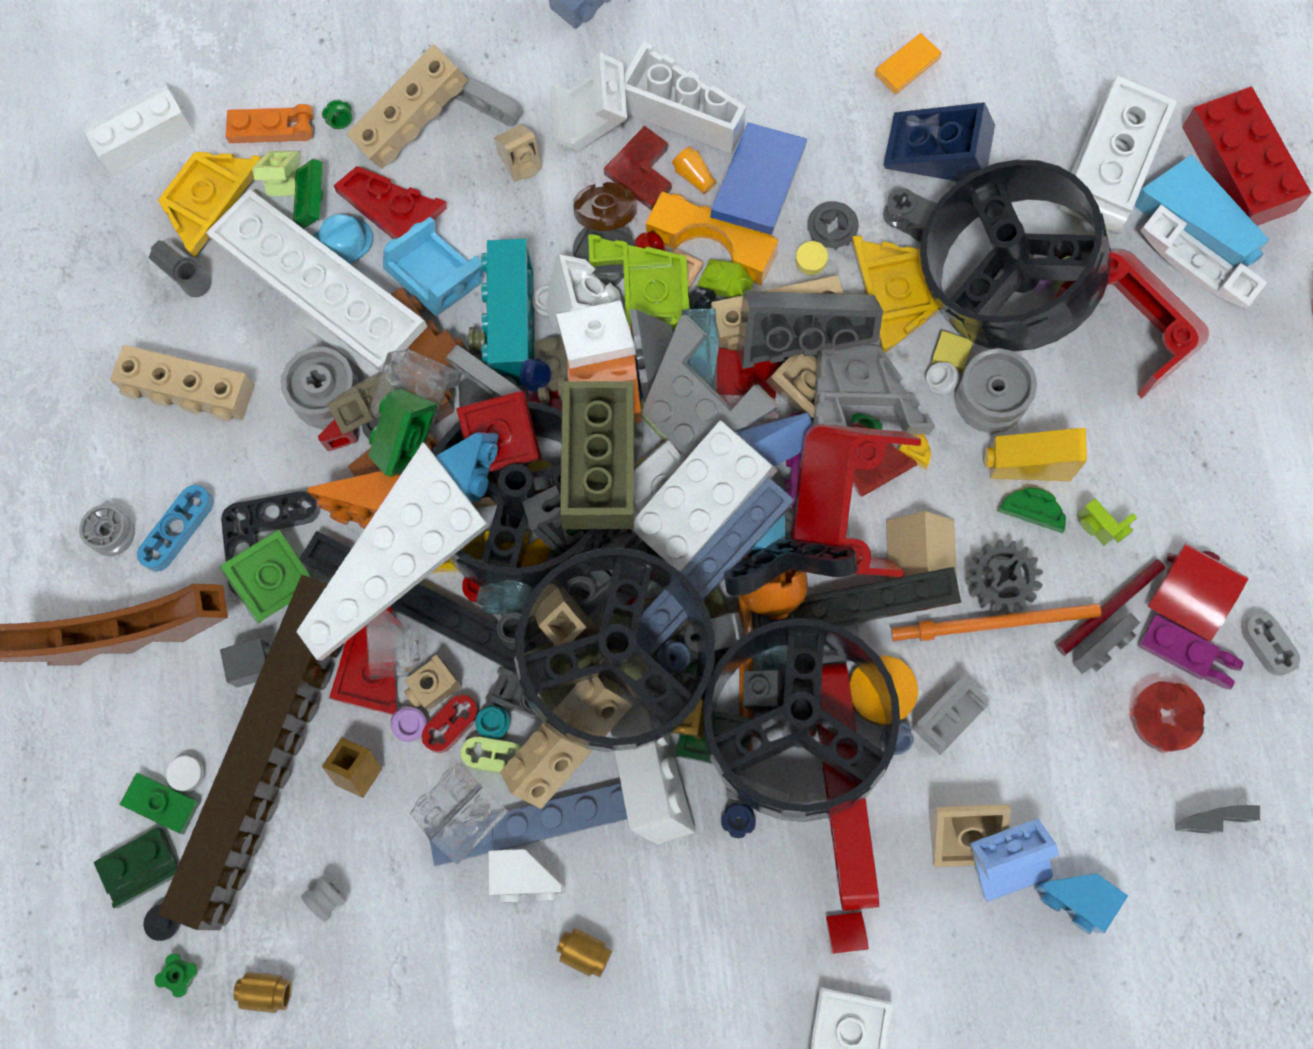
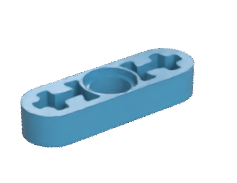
(161, 529)

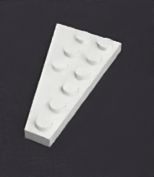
(407, 539)

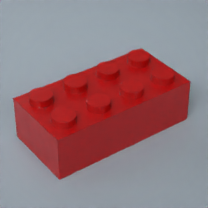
(1246, 155)

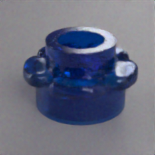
(540, 377)

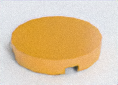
(866, 699)

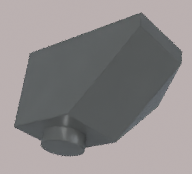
(651, 342)

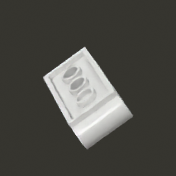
(1121, 148)

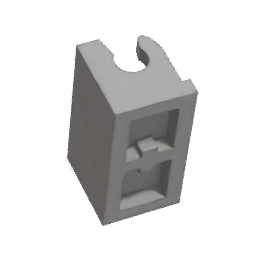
(951, 714)

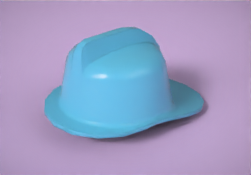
(345, 236)

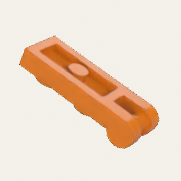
(269, 124)

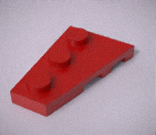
(386, 204)
(353, 682)

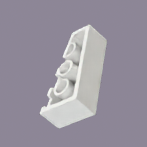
(681, 102)
(651, 780)

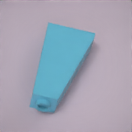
(1207, 210)

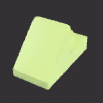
(278, 172)

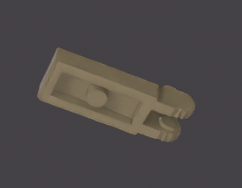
(553, 353)

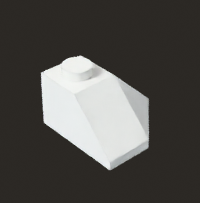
(576, 288)

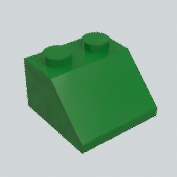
(400, 430)

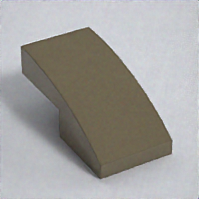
(353, 406)

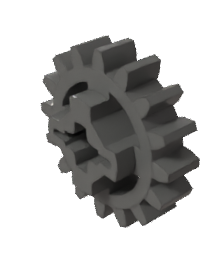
(1014, 585)

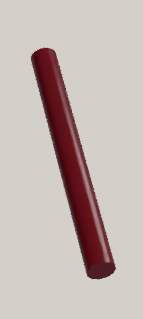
(1111, 606)

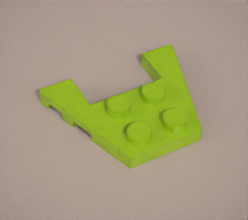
(652, 277)

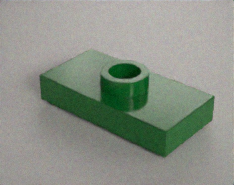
(308, 193)
(159, 803)

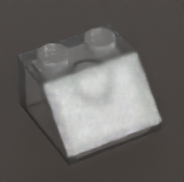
(390, 648)

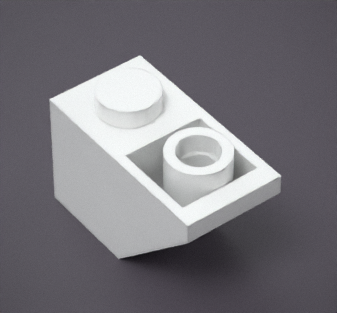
(518, 874)

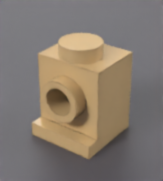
(443, 686)

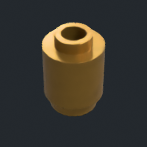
(583, 952)
(262, 992)

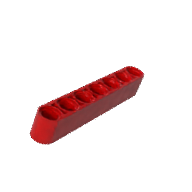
(850, 828)

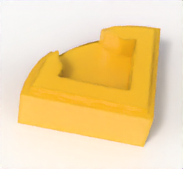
(920, 454)

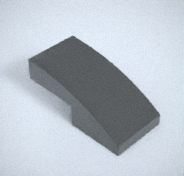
(1212, 820)

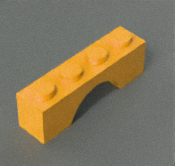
(681, 221)

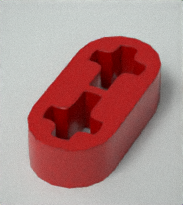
(444, 718)

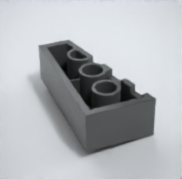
(803, 323)

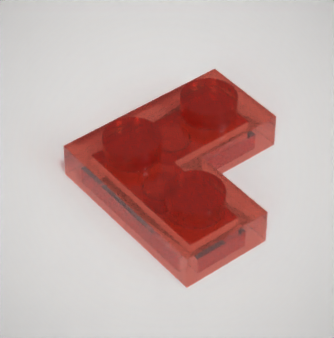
(633, 167)

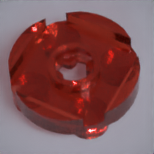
(1188, 718)

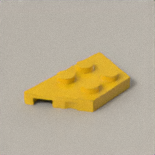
(204, 193)
(899, 286)

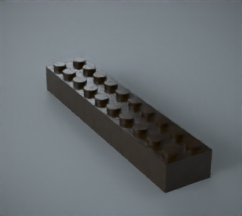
(250, 774)

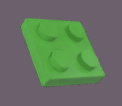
(265, 575)

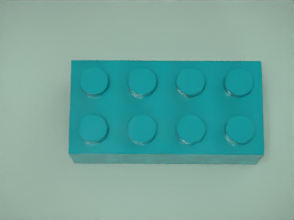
(508, 306)

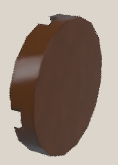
(604, 207)

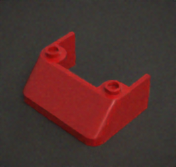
(1181, 328)
(826, 487)

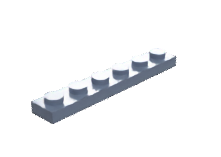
(713, 560)
(555, 819)

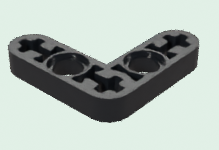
(255, 523)
(786, 556)

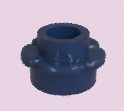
(745, 813)

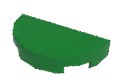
(1035, 507)

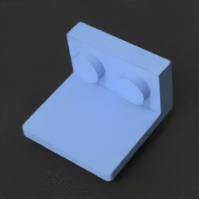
(1014, 859)

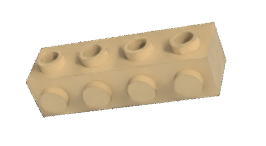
(407, 107)
(729, 310)
(182, 383)
(535, 768)

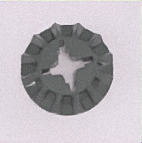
(825, 214)

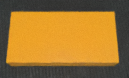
(908, 63)

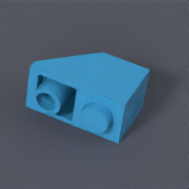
(470, 463)
(1087, 898)

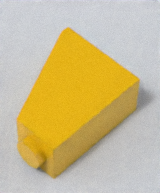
(1037, 455)

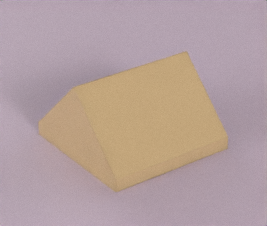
(796, 381)
(921, 543)
(958, 826)

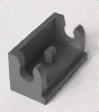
(545, 520)

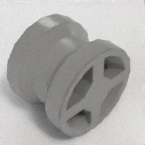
(323, 898)

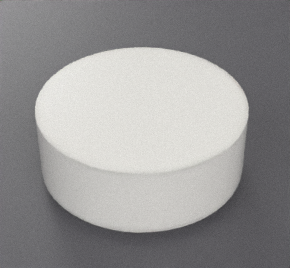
(185, 773)

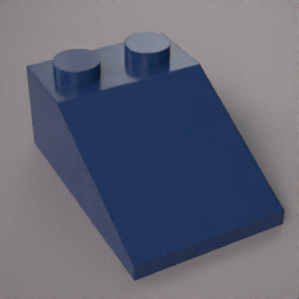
(941, 141)

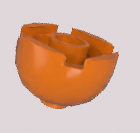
(779, 595)

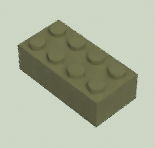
(597, 455)

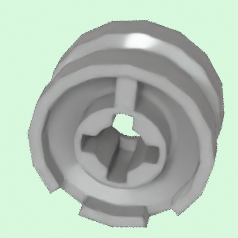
(103, 518)

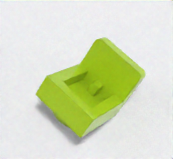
(725, 278)
(1099, 522)

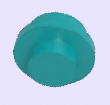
(492, 722)

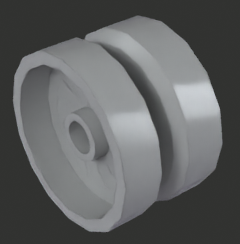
(313, 381)
(995, 390)

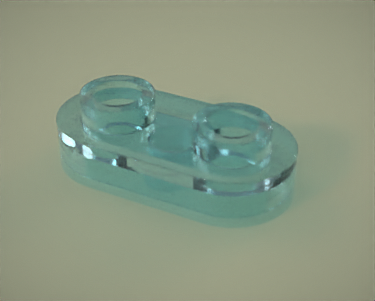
(503, 596)

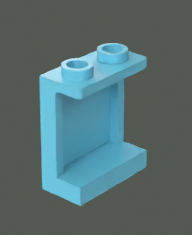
(431, 267)

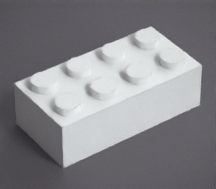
(701, 496)

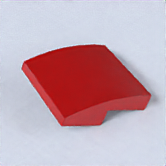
(1198, 592)

